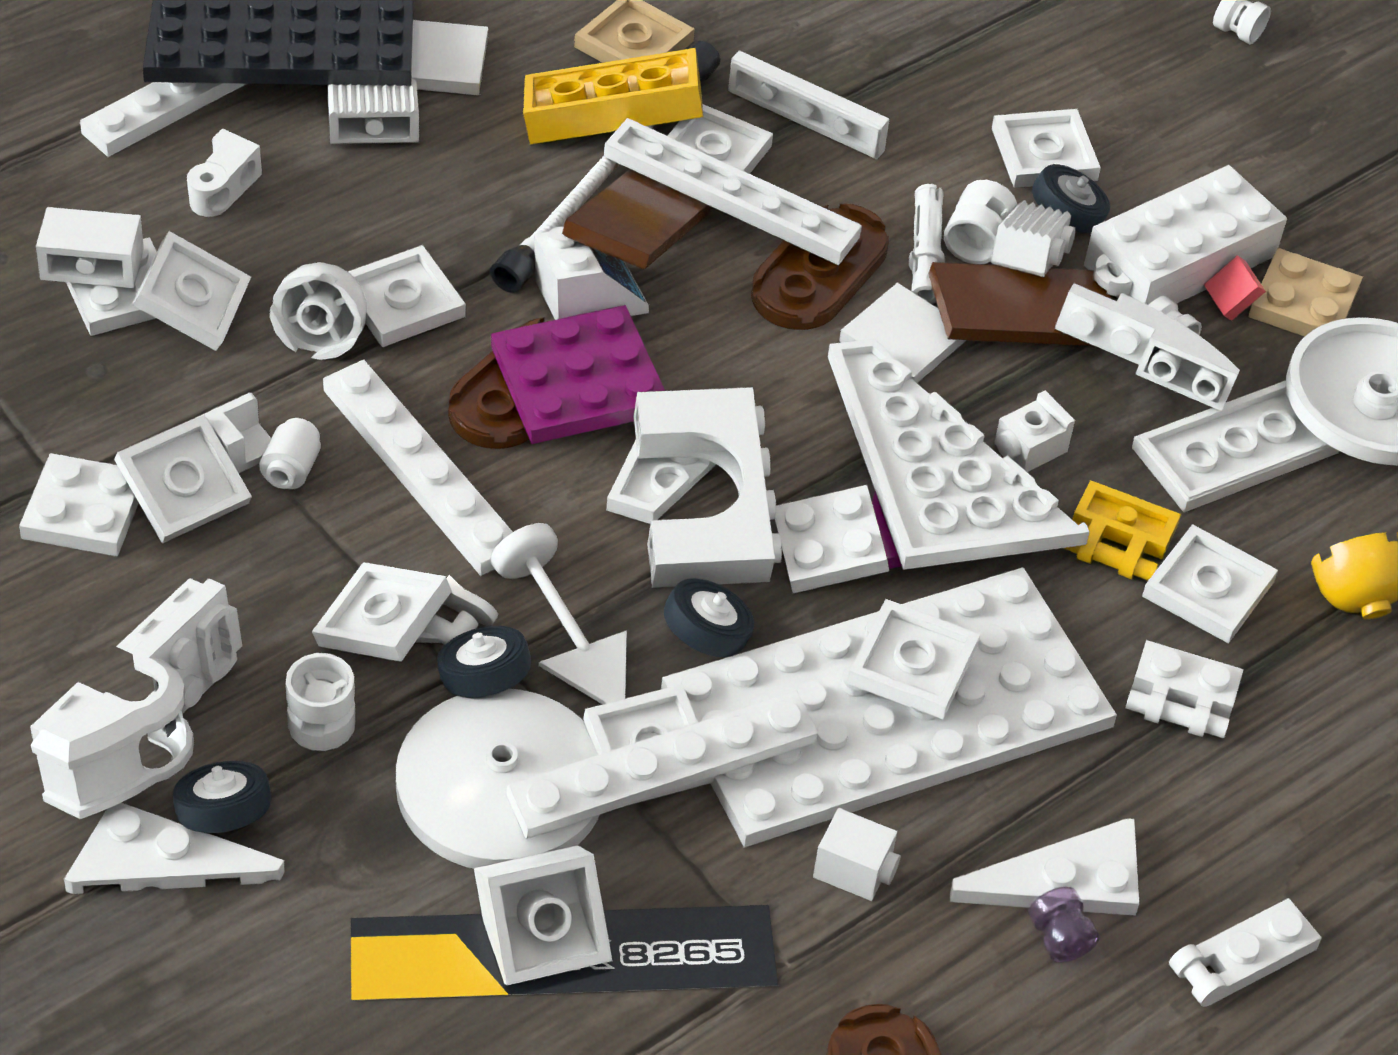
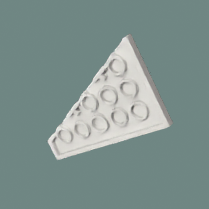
(935, 475)

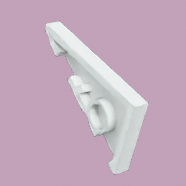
(149, 850)
(1094, 863)

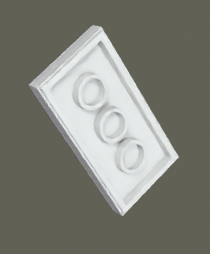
(1229, 448)

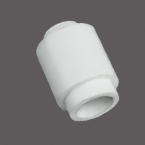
(290, 454)

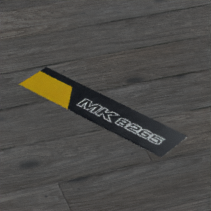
(648, 951)

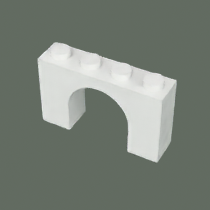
(726, 431)

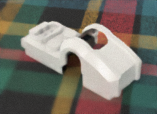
(93, 738)

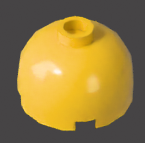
(1360, 575)

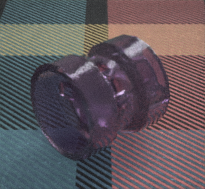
(1065, 928)

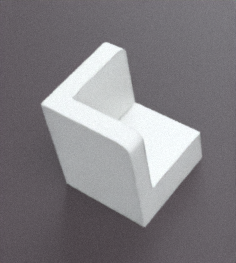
(240, 431)

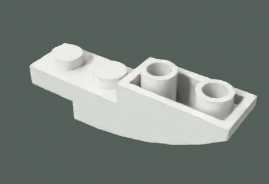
(1154, 341)

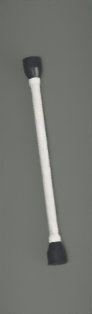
(518, 264)

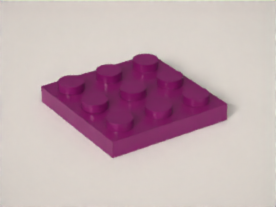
(575, 372)

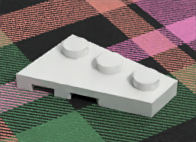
(653, 485)

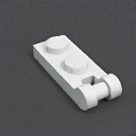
(1246, 952)

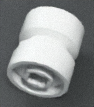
(975, 222)
(320, 701)

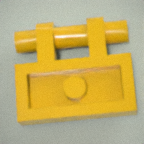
(1125, 521)

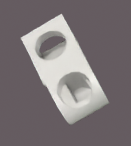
(224, 174)

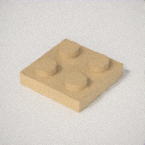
(632, 31)
(1304, 293)

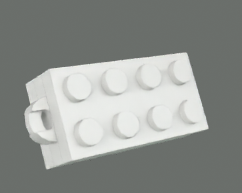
(1184, 238)

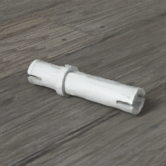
(926, 239)

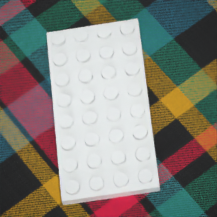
(1014, 700)

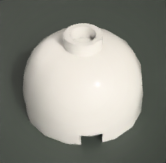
(319, 310)

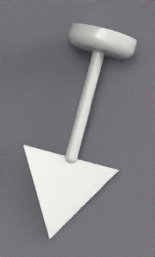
(591, 668)

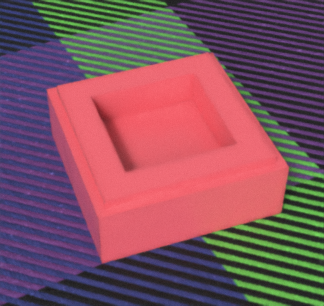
(1234, 288)

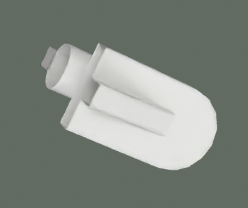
(471, 611)

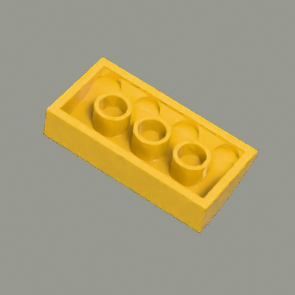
(605, 94)

